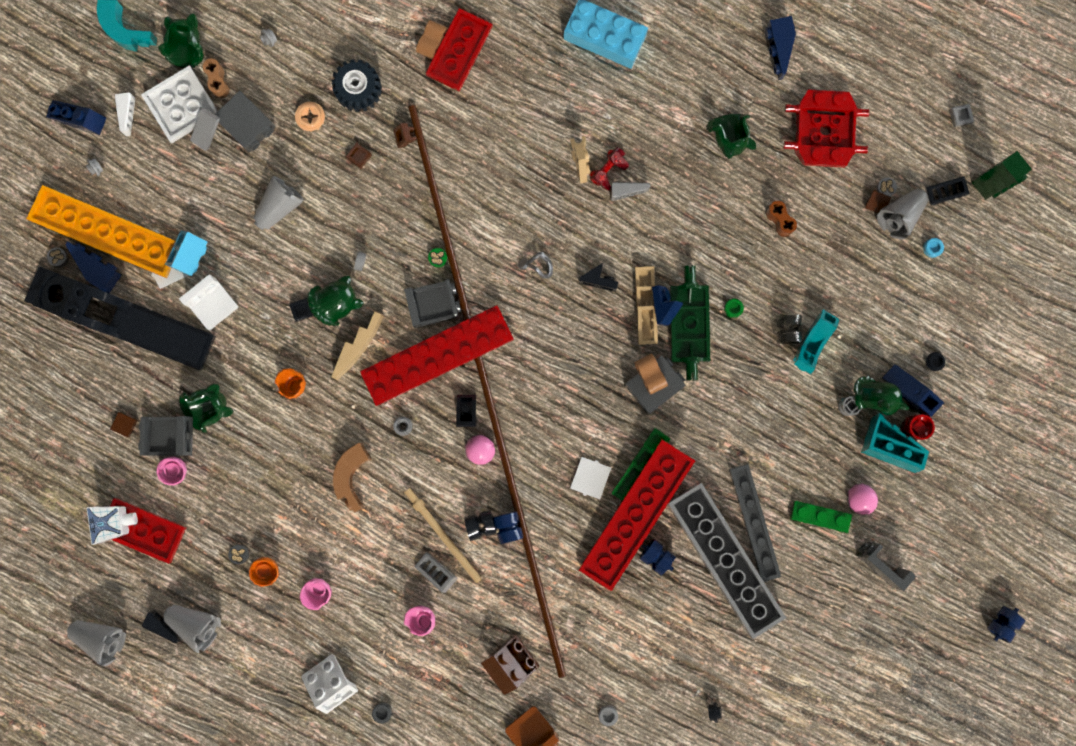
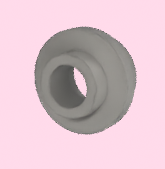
(268, 37)
(94, 167)
(396, 426)

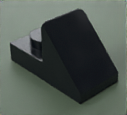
(593, 279)
(466, 411)

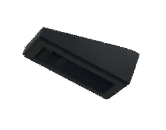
(963, 188)
(155, 623)

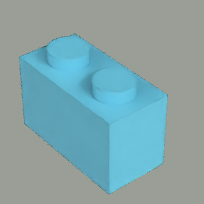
(186, 253)

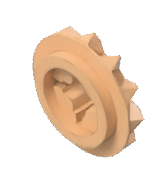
(303, 112)

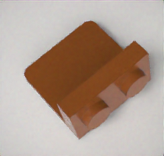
(532, 730)

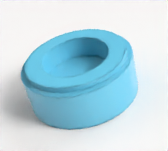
(933, 247)

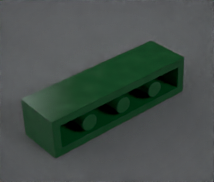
(1002, 176)

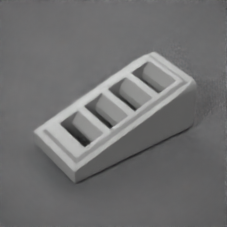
(623, 189)
(446, 573)

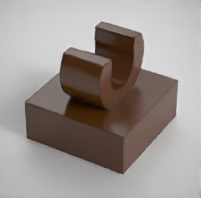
(403, 136)

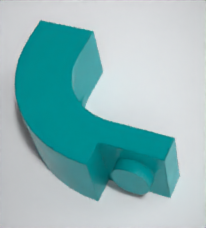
(110, 18)
(814, 341)

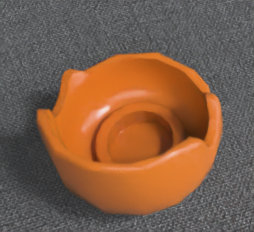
(290, 383)
(263, 571)

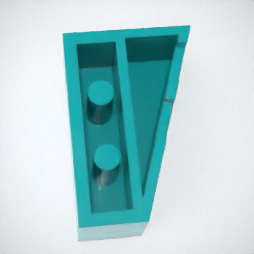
(892, 446)

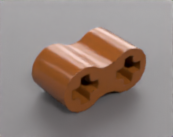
(781, 218)

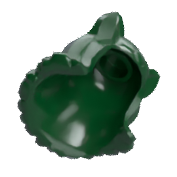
(182, 42)
(732, 134)
(333, 301)
(878, 396)
(205, 406)

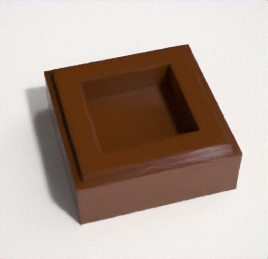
(358, 155)
(877, 201)
(123, 424)

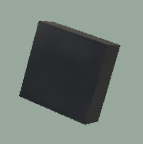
(301, 310)

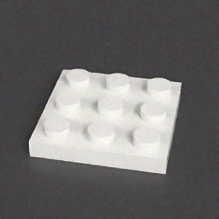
(178, 103)

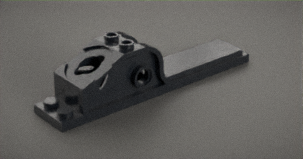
(130, 322)

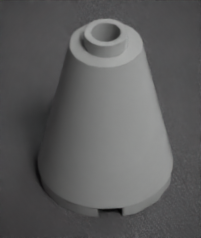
(276, 203)
(903, 214)
(192, 626)
(97, 640)

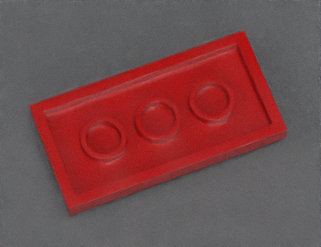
(459, 49)
(151, 534)

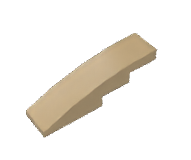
(645, 305)
(352, 352)

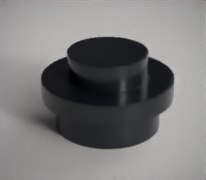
(935, 361)
(715, 712)

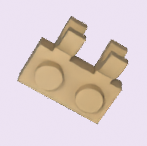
(581, 157)

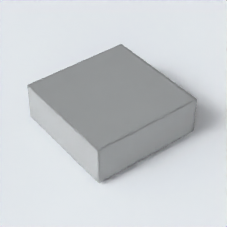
(961, 115)

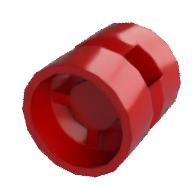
(918, 427)

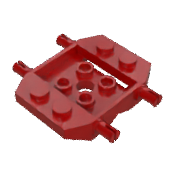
(831, 149)

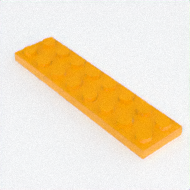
(101, 230)

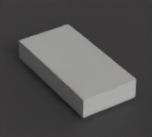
(204, 129)

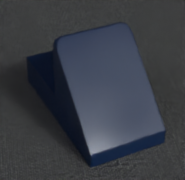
(664, 309)

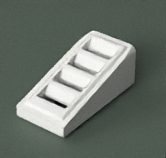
(125, 110)

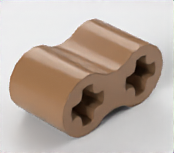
(431, 39)
(215, 78)
(651, 374)

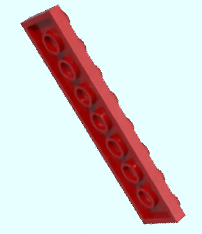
(436, 355)
(636, 515)

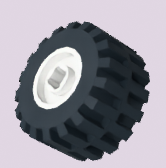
(356, 85)

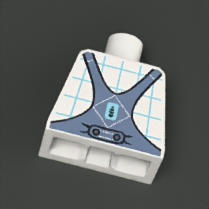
(109, 522)

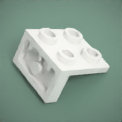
(209, 302)
(328, 684)

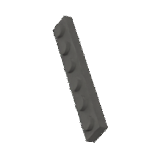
(755, 523)

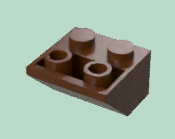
(510, 665)

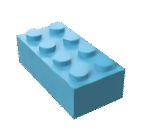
(605, 33)

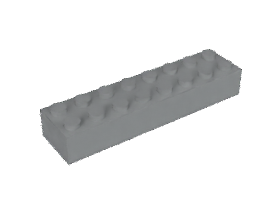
(726, 560)

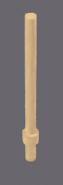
(419, 506)

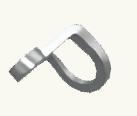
(524, 263)

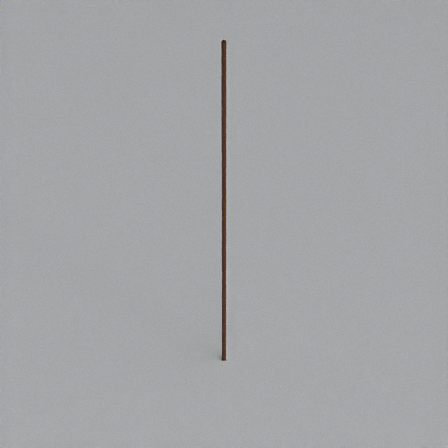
(488, 396)

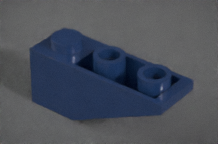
(781, 38)
(76, 117)
(94, 271)
(913, 391)

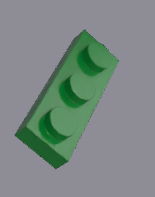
(821, 516)

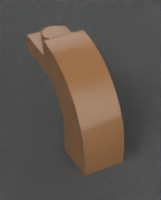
(344, 472)

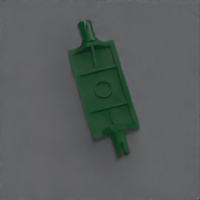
(691, 324)

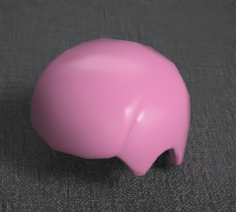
(479, 449)
(171, 470)
(862, 499)
(315, 594)
(420, 620)

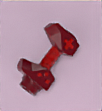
(616, 158)

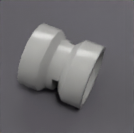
(845, 406)

